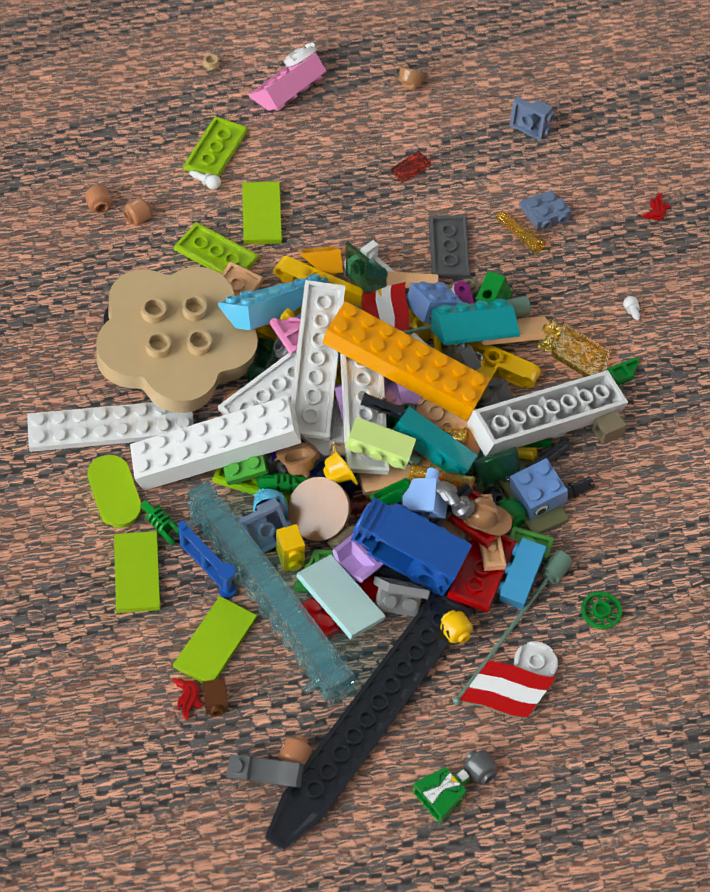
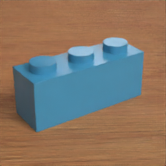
(521, 573)

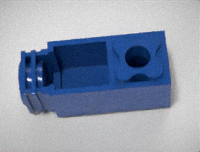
(411, 545)

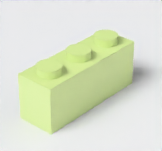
(380, 443)

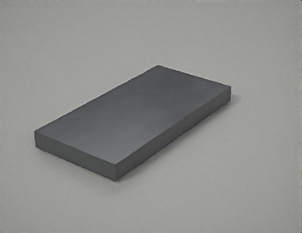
(449, 247)

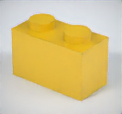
(290, 548)

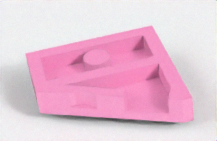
(287, 332)

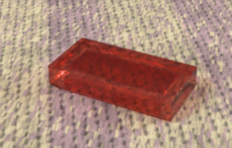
(410, 166)

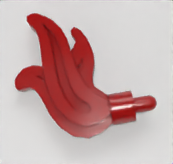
(658, 208)
(189, 698)

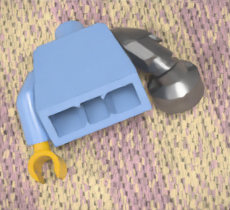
(430, 497)

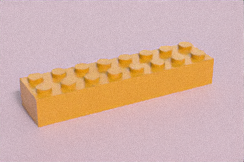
(405, 360)

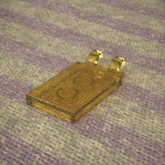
(574, 349)

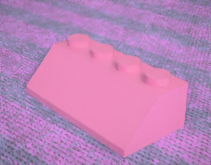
(288, 83)

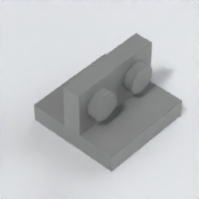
(399, 596)

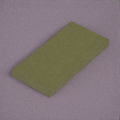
(544, 522)

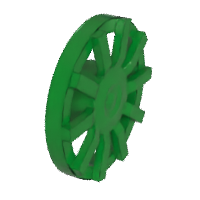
(601, 610)

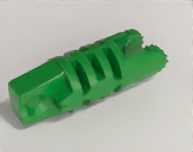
(280, 482)
(160, 520)

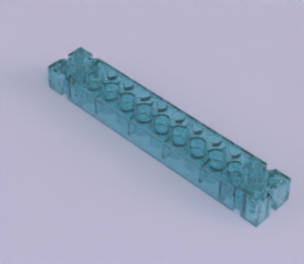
(272, 595)

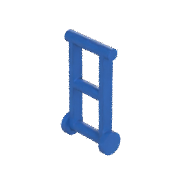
(220, 572)

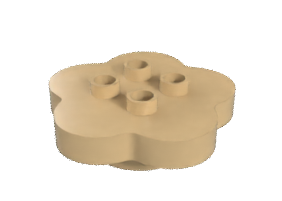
(173, 337)

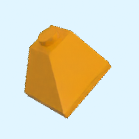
(324, 258)

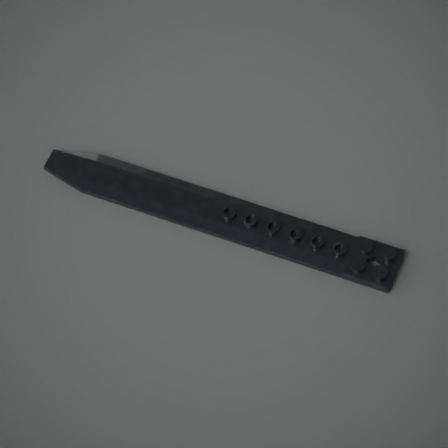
(363, 723)

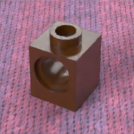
(215, 697)

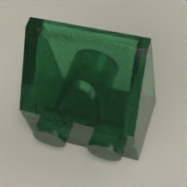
(364, 270)
(495, 467)

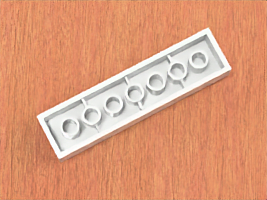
(545, 413)
(215, 443)

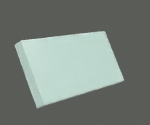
(340, 596)

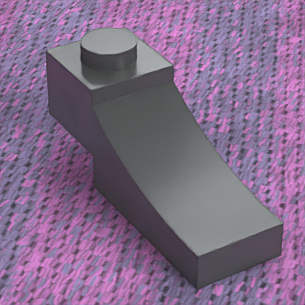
(264, 771)

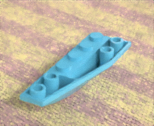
(258, 307)

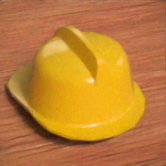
(337, 469)

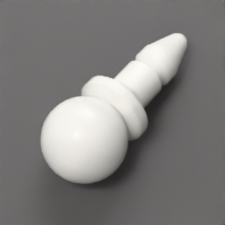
(211, 181)
(632, 307)

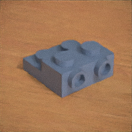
(531, 118)
(545, 210)
(264, 523)

